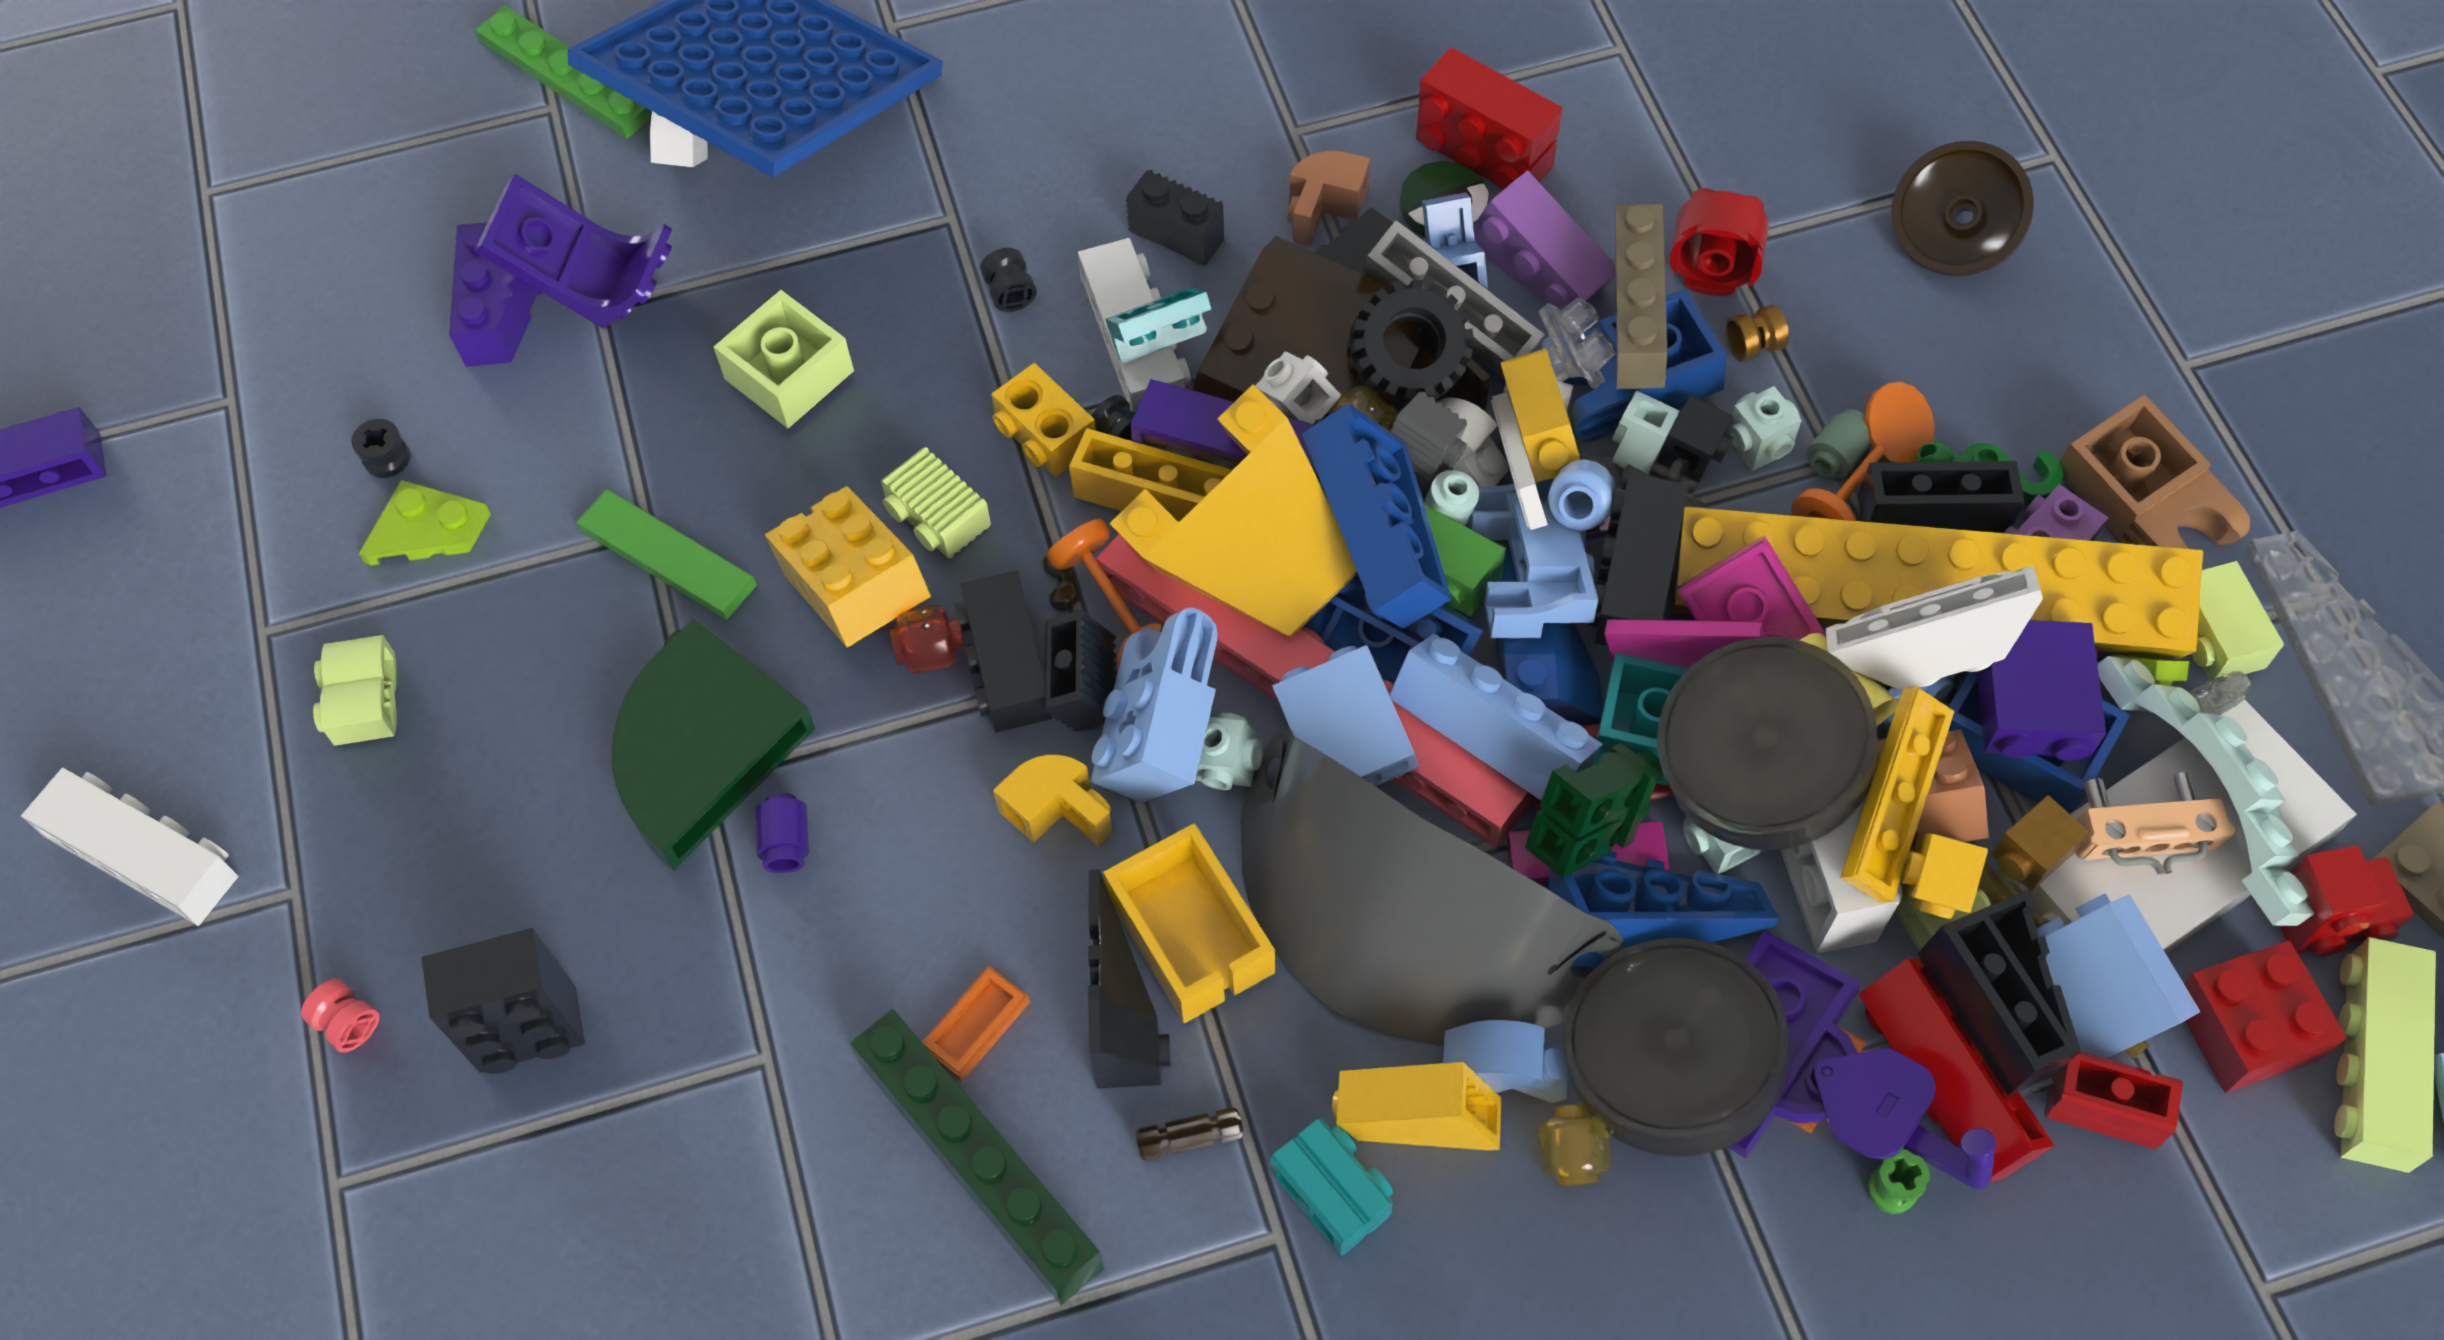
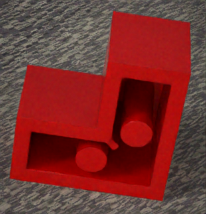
(2349, 901)

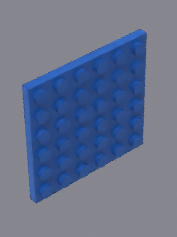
(757, 73)

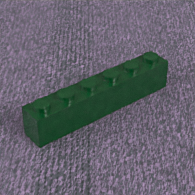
(978, 1157)

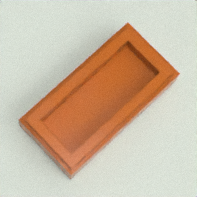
(975, 1023)

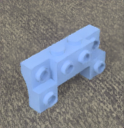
(1548, 563)

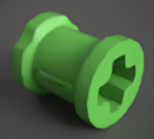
(1893, 1196)

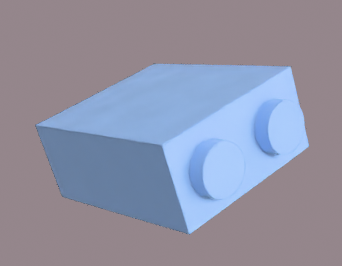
(1348, 715)
(2114, 976)

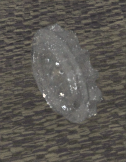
(2222, 692)

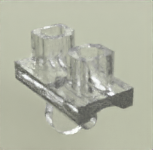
(1568, 348)

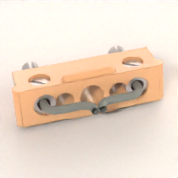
(2153, 827)

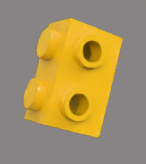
(1942, 874)

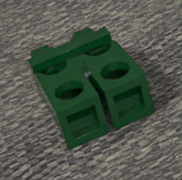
(1593, 809)

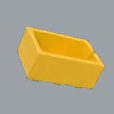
(848, 566)
(1189, 922)

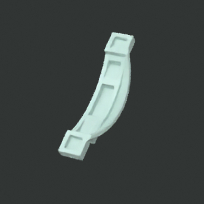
(2246, 779)

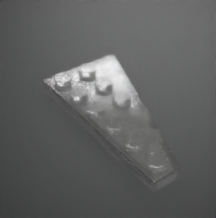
(2368, 683)

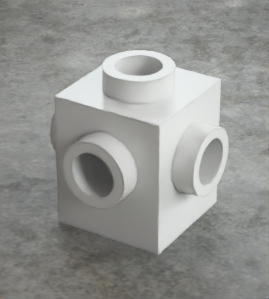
(1298, 388)

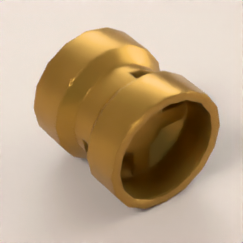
(1757, 332)

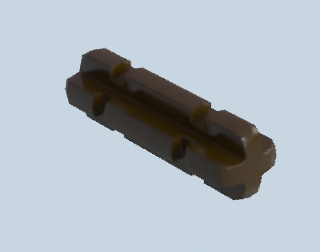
(1189, 1133)

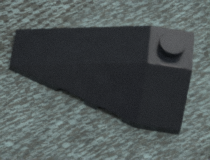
(1122, 1019)

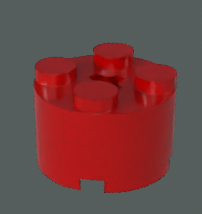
(1719, 241)

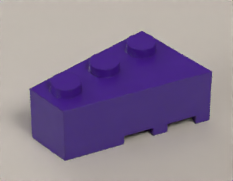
(486, 304)

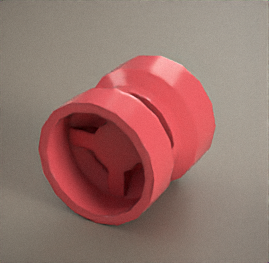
(340, 1015)

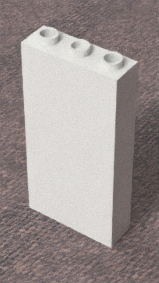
(2204, 889)

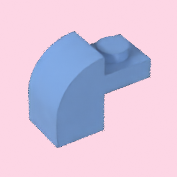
(1451, 233)
(1510, 1057)

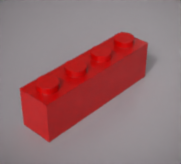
(1923, 1027)

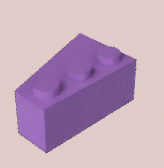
(1542, 245)

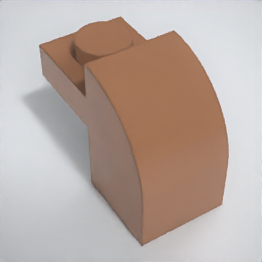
(1328, 184)

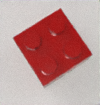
(2260, 1016)

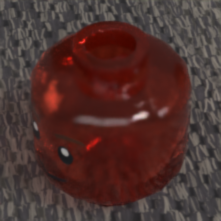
(925, 639)

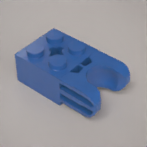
(1693, 368)

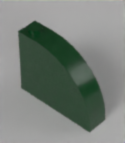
(699, 739)

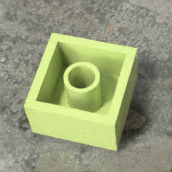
(784, 358)

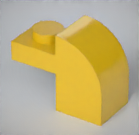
(1047, 790)

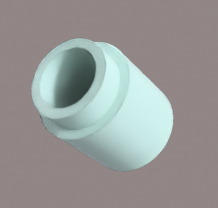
(1453, 495)

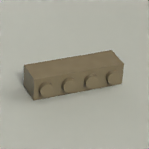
(1640, 297)

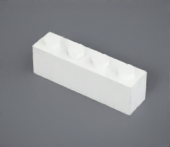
(1116, 283)
(131, 845)

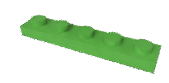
(547, 61)

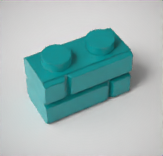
(1332, 1185)

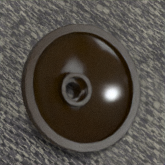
(1957, 180)

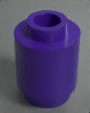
(782, 833)

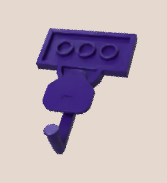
(1868, 1096)

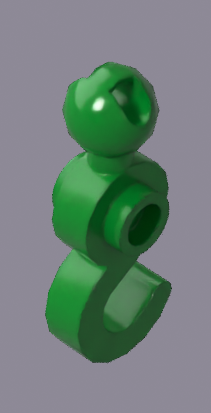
(2044, 463)

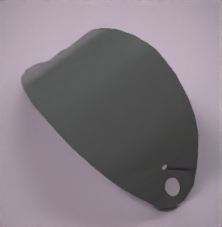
(1398, 913)

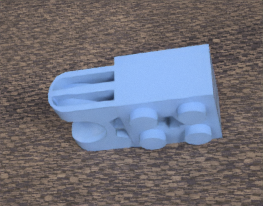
(1158, 709)

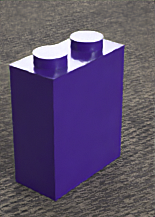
(2044, 694)

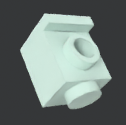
(1642, 432)

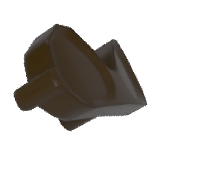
(1065, 594)

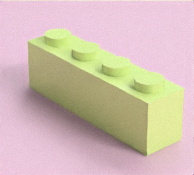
(2387, 1055)

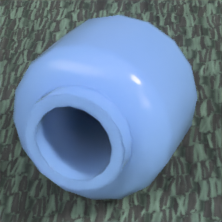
(1569, 502)

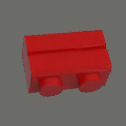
(2115, 1100)

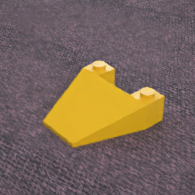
(1258, 537)

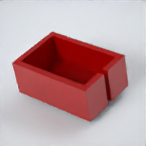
(1486, 120)

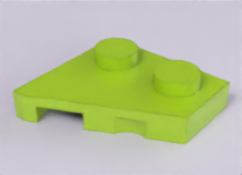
(423, 524)

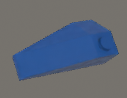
(1552, 667)
(1663, 904)

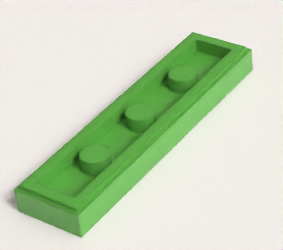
(666, 554)

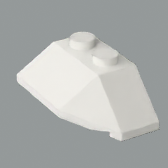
(1939, 630)

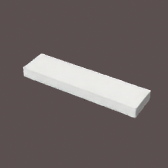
(1518, 461)

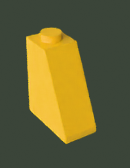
(1540, 414)
(1419, 1106)

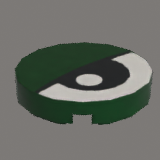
(1437, 181)

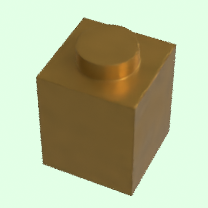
(2039, 843)

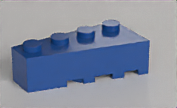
(1379, 514)

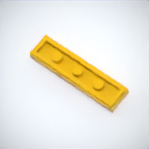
(1897, 795)

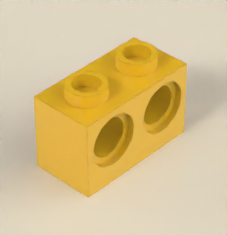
(1050, 415)

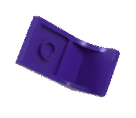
(570, 255)

